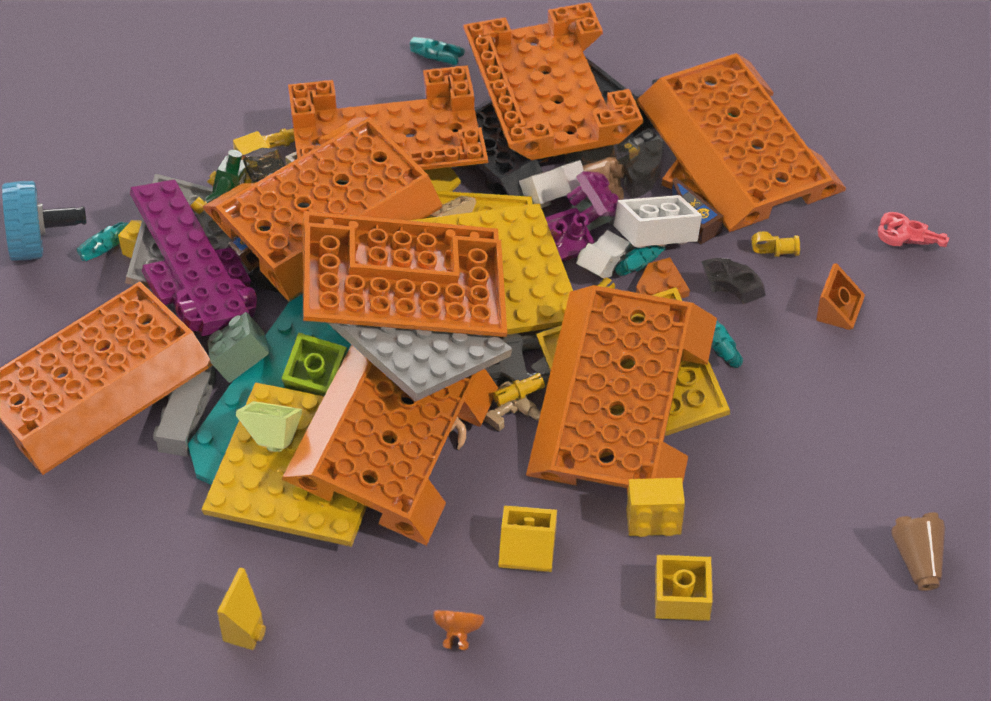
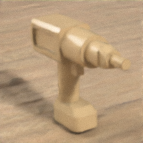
(525, 406)

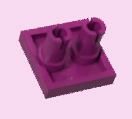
(596, 189)
(569, 232)

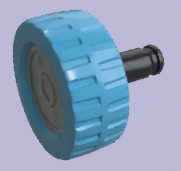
(27, 220)

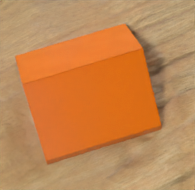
(839, 300)

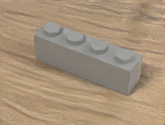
(184, 413)

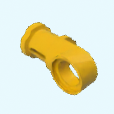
(775, 244)

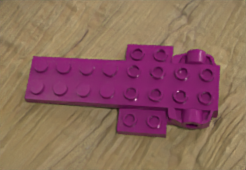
(200, 282)

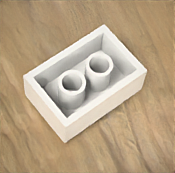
(657, 221)

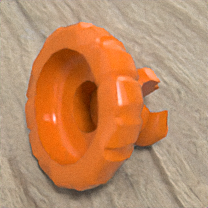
(458, 625)

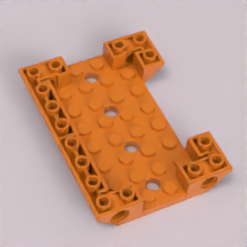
(526, 96)
(434, 146)
(719, 147)
(374, 189)
(589, 381)
(99, 386)
(348, 443)

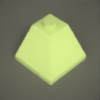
(270, 424)

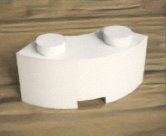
(552, 183)
(604, 254)

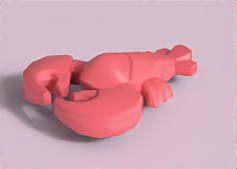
(907, 231)

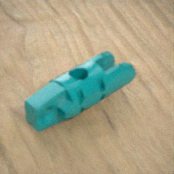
(436, 50)
(101, 242)
(638, 259)
(726, 346)

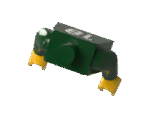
(228, 176)

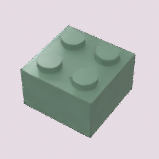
(237, 346)

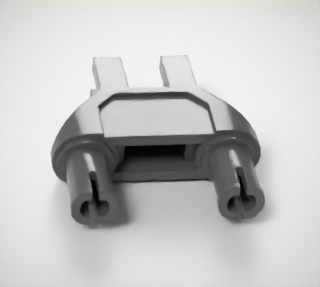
(514, 367)

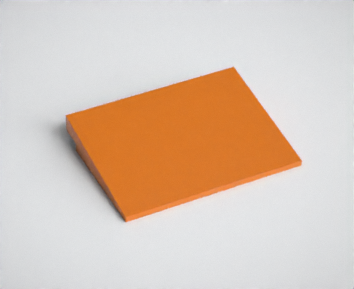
(403, 274)

